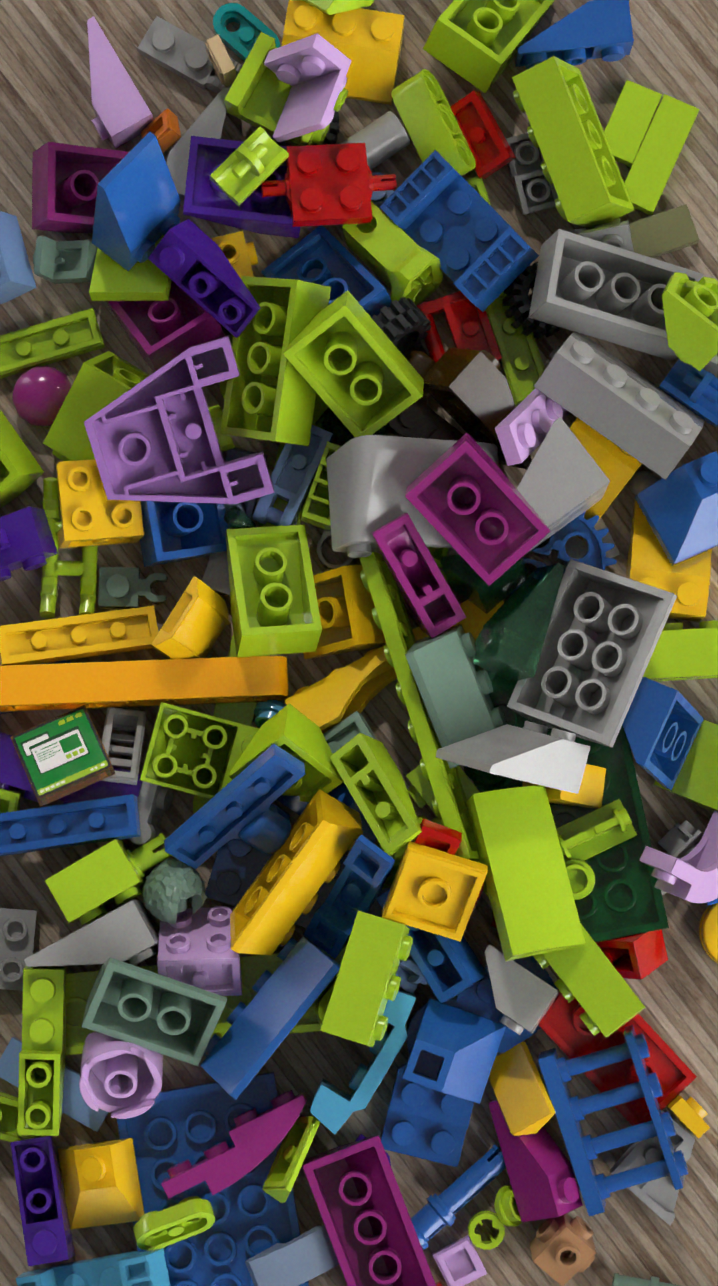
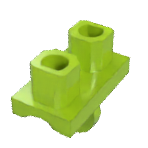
(249, 166)

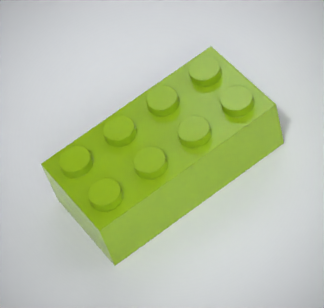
(571, 143)
(270, 395)

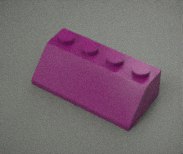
(367, 1216)

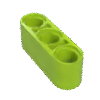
(432, 121)

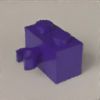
(24, 541)

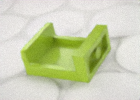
(260, 96)

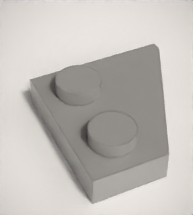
(658, 1193)

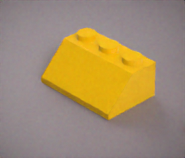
(363, 35)

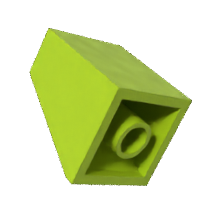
(96, 386)

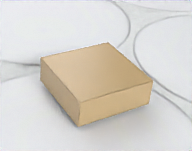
(220, 60)

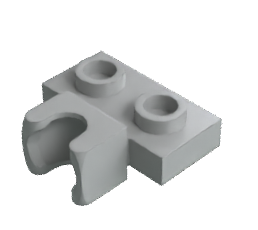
(16, 944)

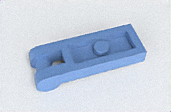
(293, 479)

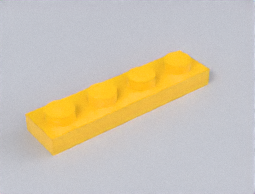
(78, 636)

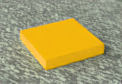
(434, 891)

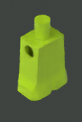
(394, 257)

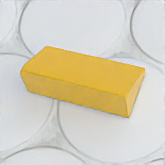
(520, 1091)

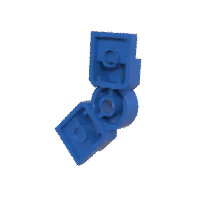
(431, 1122)

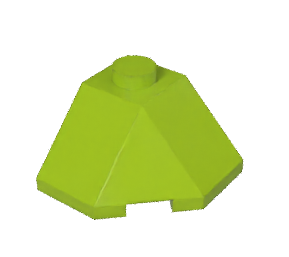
(691, 318)
(301, 739)

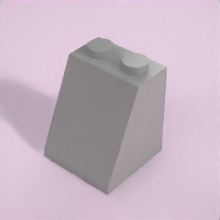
(562, 479)

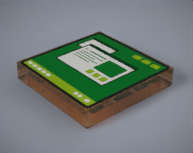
(62, 755)

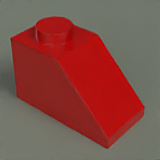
(636, 954)

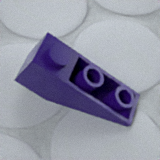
(205, 275)
(41, 1201)

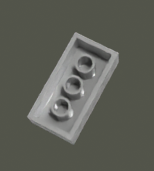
(604, 292)

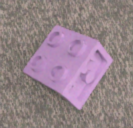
(316, 77)
(200, 951)

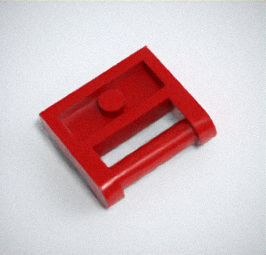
(466, 324)

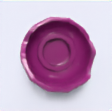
(40, 395)

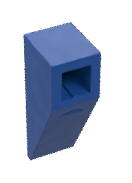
(589, 32)

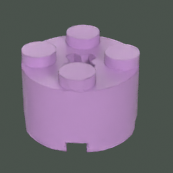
(119, 1076)

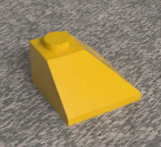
(101, 1183)

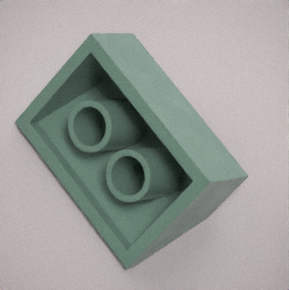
(453, 686)
(152, 1011)

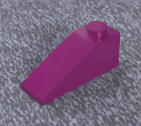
(418, 576)
(537, 1172)

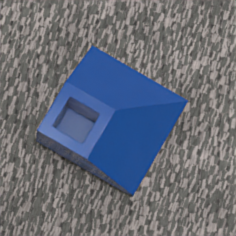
(454, 1051)

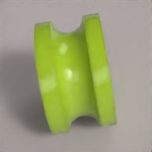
(476, 1236)

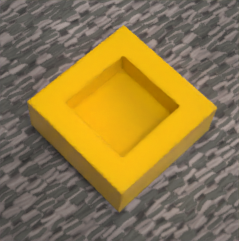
(690, 1115)

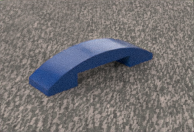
(354, 890)

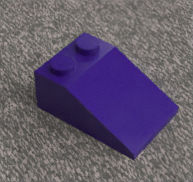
(208, 202)

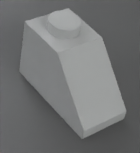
(518, 993)

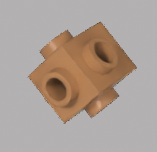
(563, 1247)

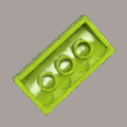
(525, 871)

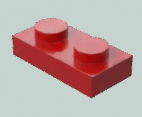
(482, 134)

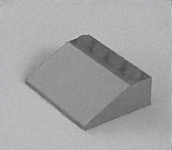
(620, 404)
(593, 653)

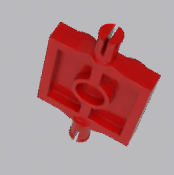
(328, 184)

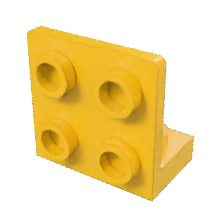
(88, 514)

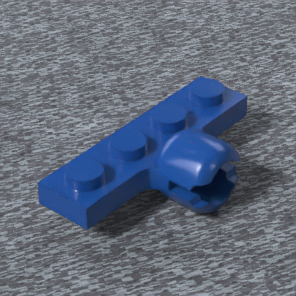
(241, 811)

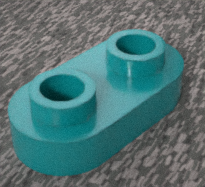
(245, 37)

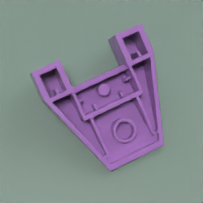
(162, 438)

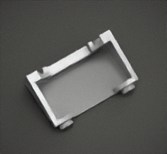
(370, 487)

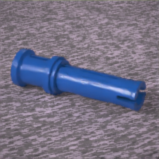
(442, 1209)

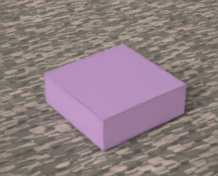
(459, 1262)

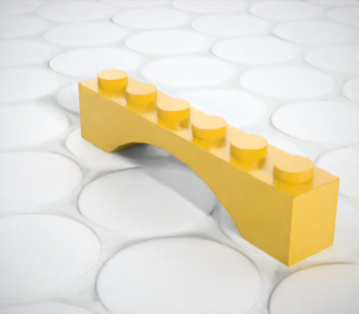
(353, 686)

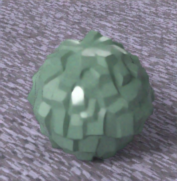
(169, 889)

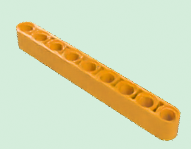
(143, 683)

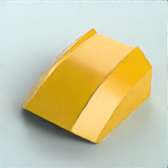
(193, 623)

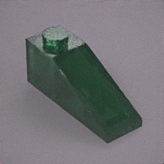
(517, 630)

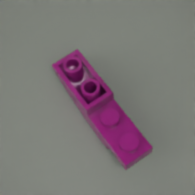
(253, 1141)

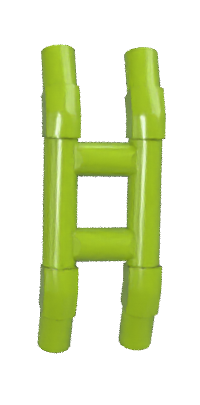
(86, 568)

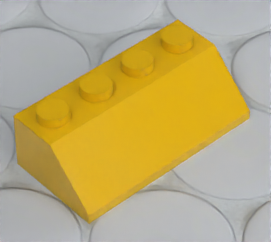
(294, 875)

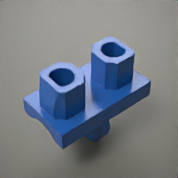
(694, 390)

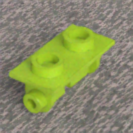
(596, 832)

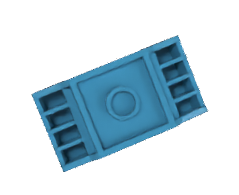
(334, 1105)
(122, 1269)

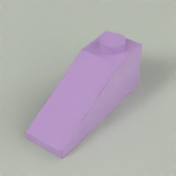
(115, 99)

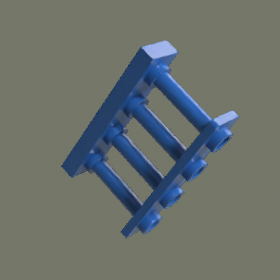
(583, 1148)

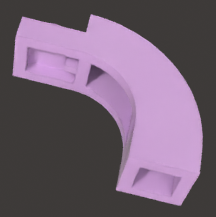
(693, 875)

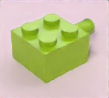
(104, 877)

